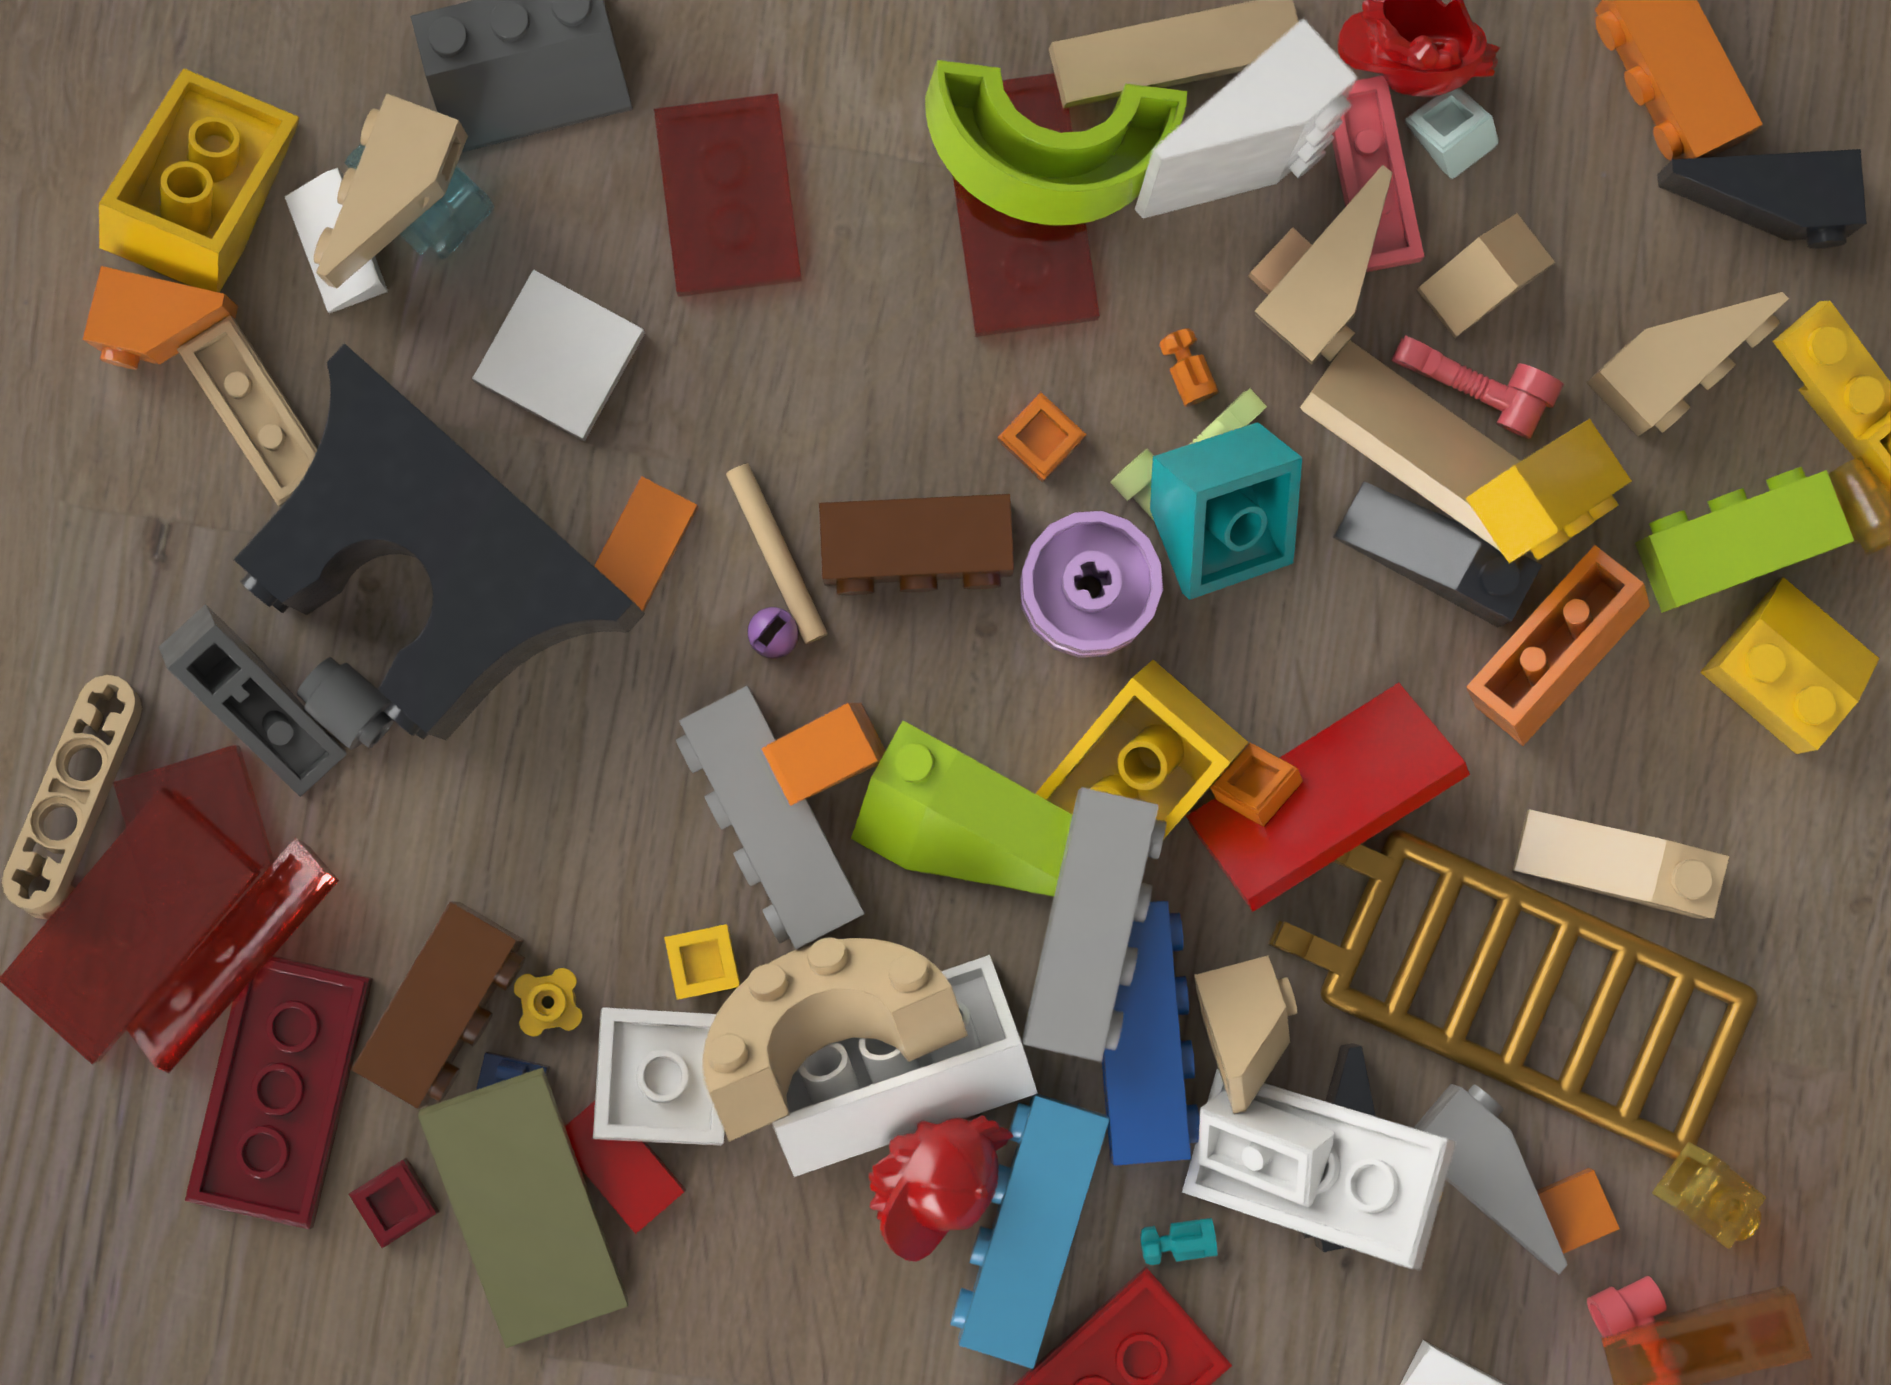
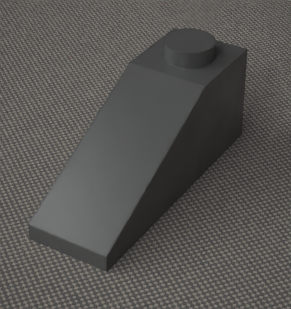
(250, 700)

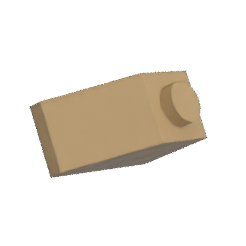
(1245, 1023)

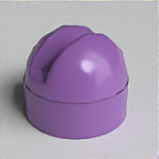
(784, 639)

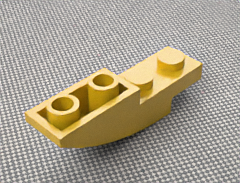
(1842, 384)

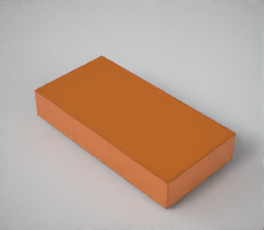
(645, 540)

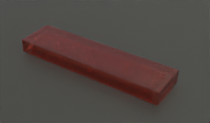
(232, 955)

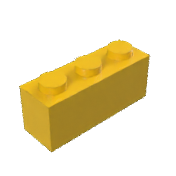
(1551, 494)

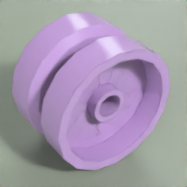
(1095, 547)

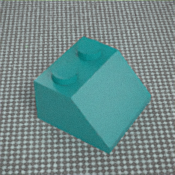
(1227, 507)

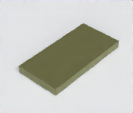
(523, 1207)

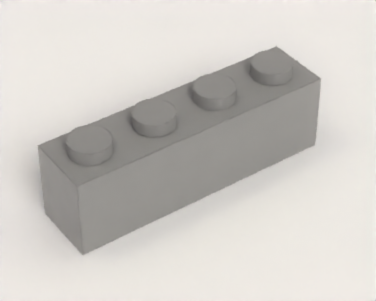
(779, 841)
(1091, 925)

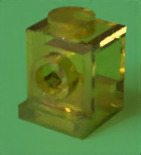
(1718, 1203)

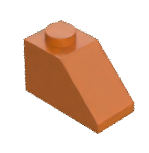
(148, 317)

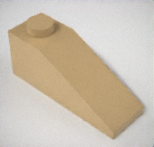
(1324, 286)
(1621, 864)

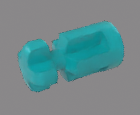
(1185, 1239)

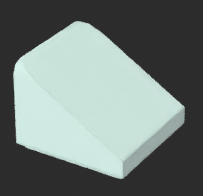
(1454, 131)

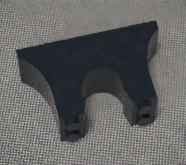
(405, 488)

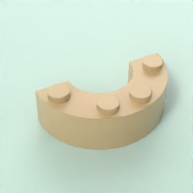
(815, 1000)

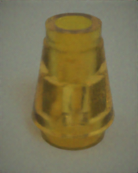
(1864, 504)

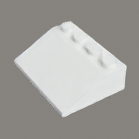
(1254, 129)

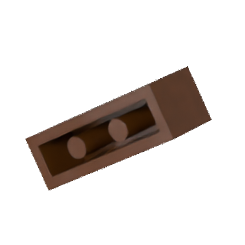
(916, 542)
(440, 1006)

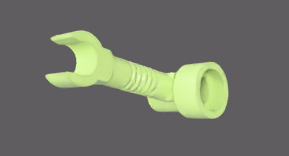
(1136, 477)

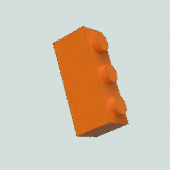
(1678, 75)
(1559, 645)

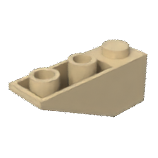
(398, 178)
(1667, 361)

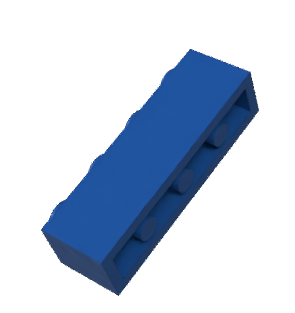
(1150, 1061)

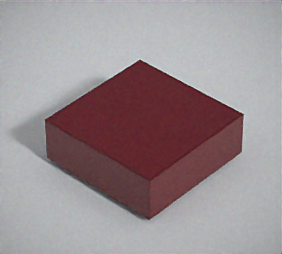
(394, 1203)

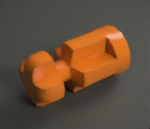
(1190, 372)

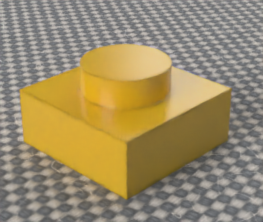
(702, 961)

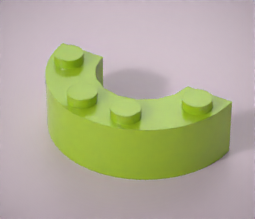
(1037, 170)

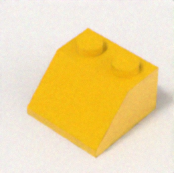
(1792, 668)

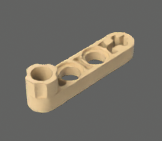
(61, 790)

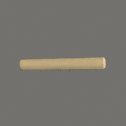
(776, 553)

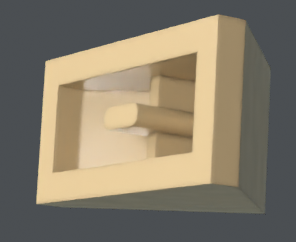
(1485, 274)

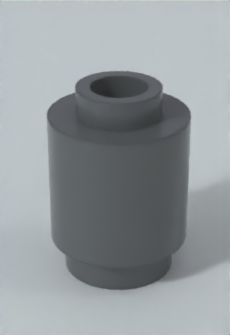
(346, 704)

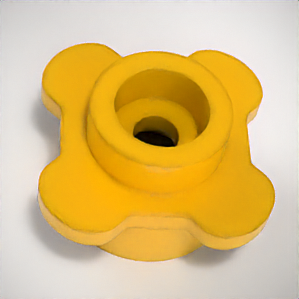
(563, 1012)

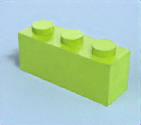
(1742, 538)

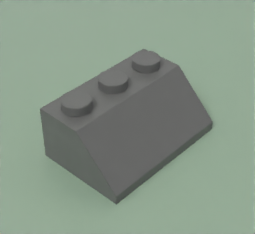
(521, 66)

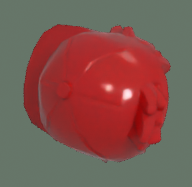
(1417, 45)
(936, 1182)

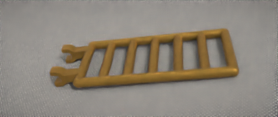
(1509, 1065)

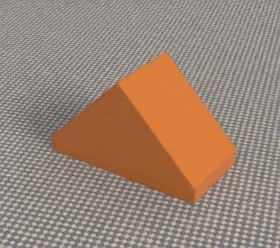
(824, 752)

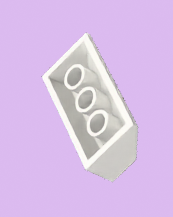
(867, 1093)

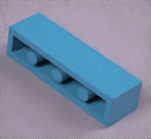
(1031, 1230)

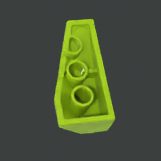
(959, 818)

